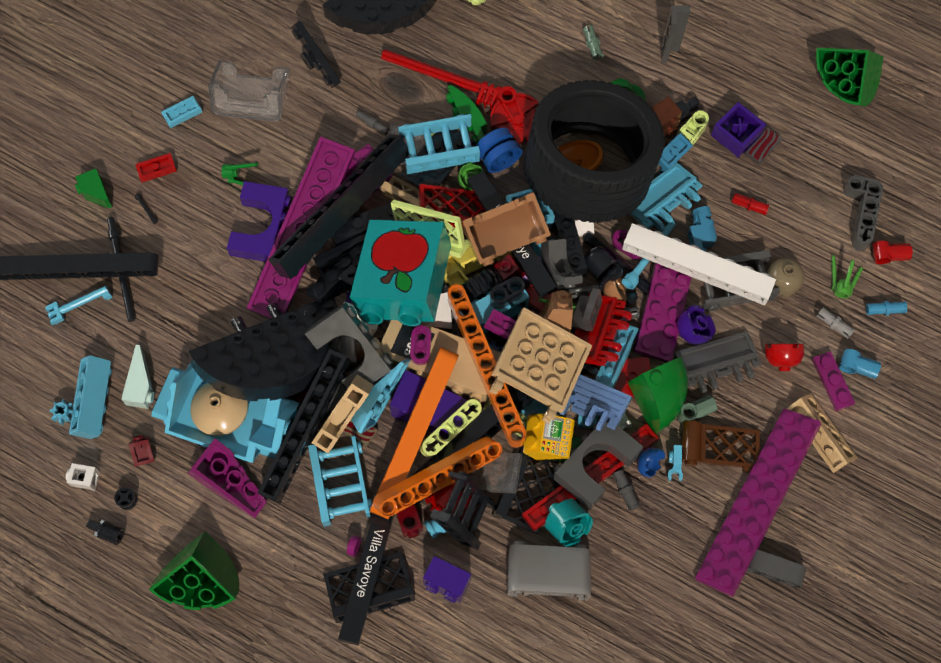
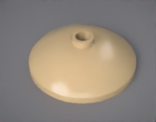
(217, 419)

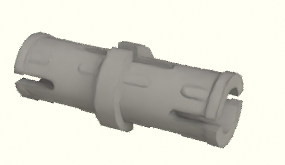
(835, 323)

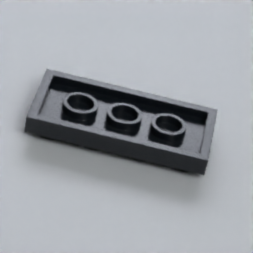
(436, 176)

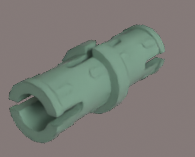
(593, 42)

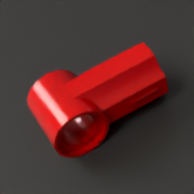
(886, 252)

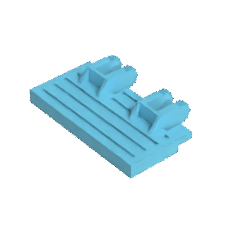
(667, 192)

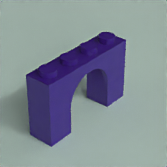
(265, 197)

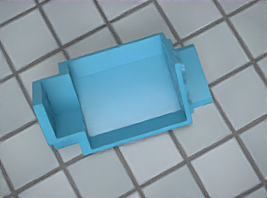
(258, 434)

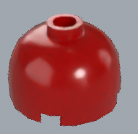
(784, 355)

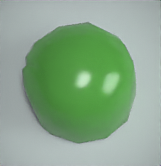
(467, 171)

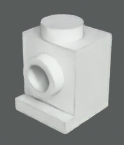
(77, 471)

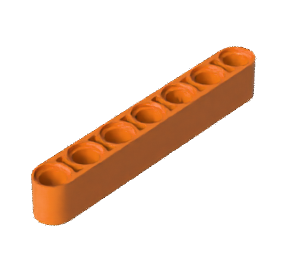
(428, 476)

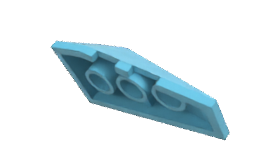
(378, 398)

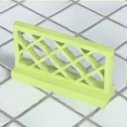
(458, 243)

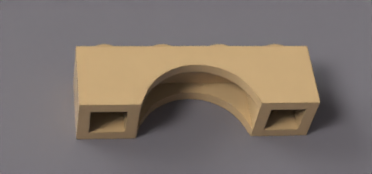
(342, 413)

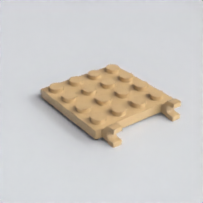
(541, 362)

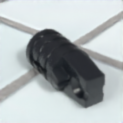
(106, 531)

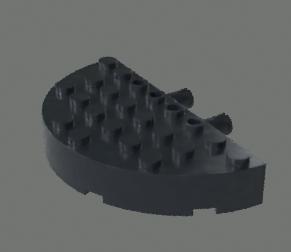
(376, 15)
(267, 358)

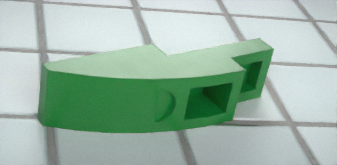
(464, 105)

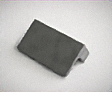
(587, 311)

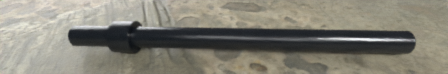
(114, 236)

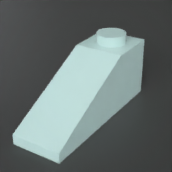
(138, 386)

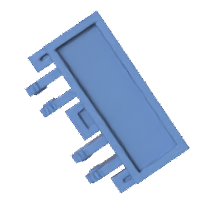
(598, 400)

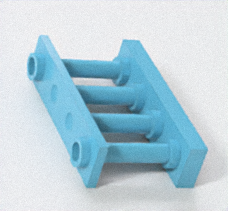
(439, 160)
(324, 494)

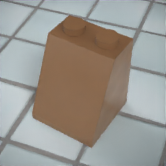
(559, 309)

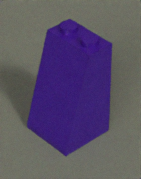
(407, 395)

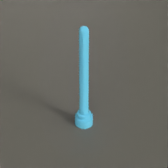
(631, 279)

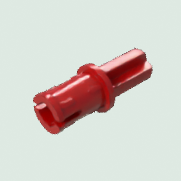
(750, 204)

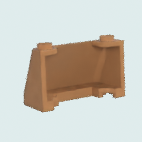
(505, 229)

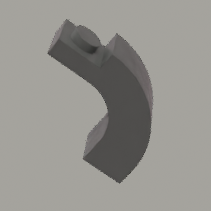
(557, 264)

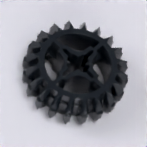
(481, 284)

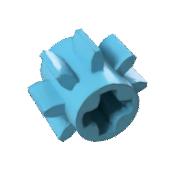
(58, 407)

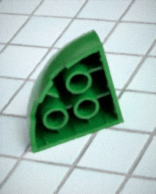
(850, 73)
(661, 393)
(198, 576)

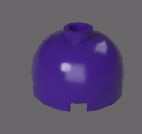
(695, 325)

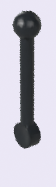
(139, 197)

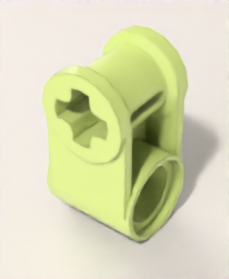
(692, 129)

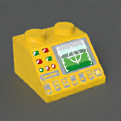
(548, 440)

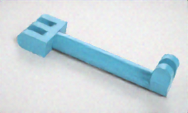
(55, 310)

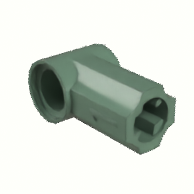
(698, 409)

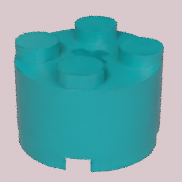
(568, 522)

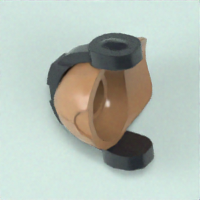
(612, 286)

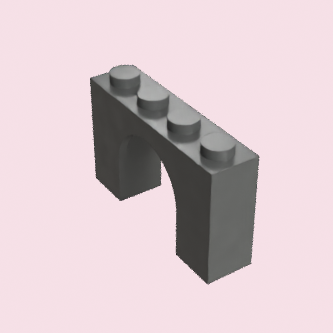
(345, 322)
(572, 474)

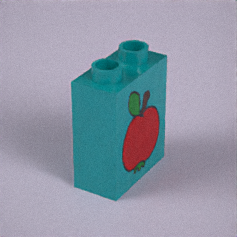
(401, 271)

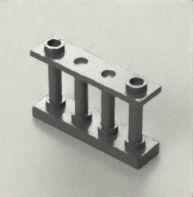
(756, 259)

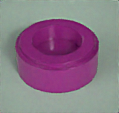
(353, 546)

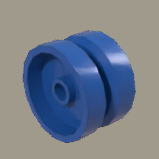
(499, 150)

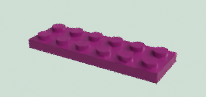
(661, 312)

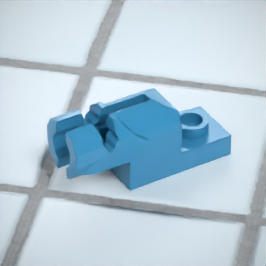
(703, 230)

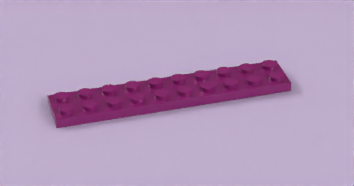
(322, 177)
(758, 502)

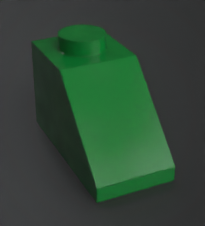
(93, 188)

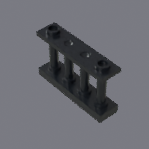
(451, 521)

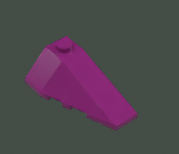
(223, 475)

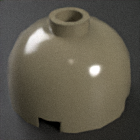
(788, 276)

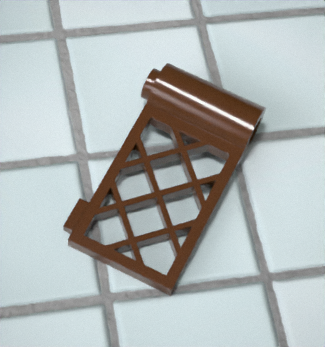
(695, 448)

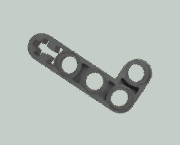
(867, 198)

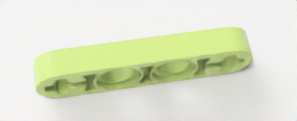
(450, 427)

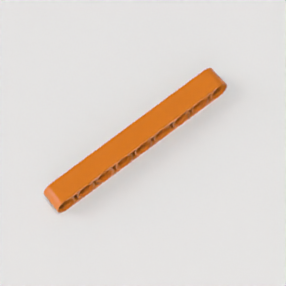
(481, 356)
(418, 421)

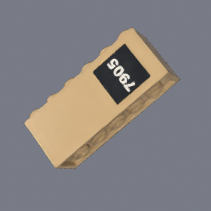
(464, 378)

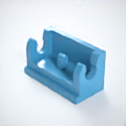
(674, 152)

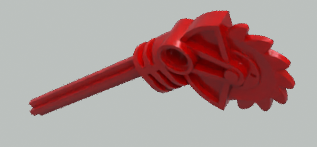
(511, 114)

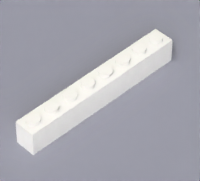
(699, 264)

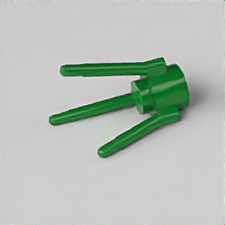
(230, 171)

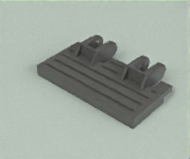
(722, 357)

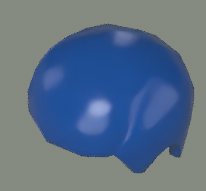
(649, 461)

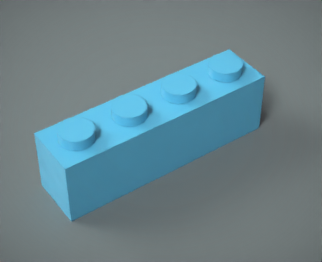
(90, 397)

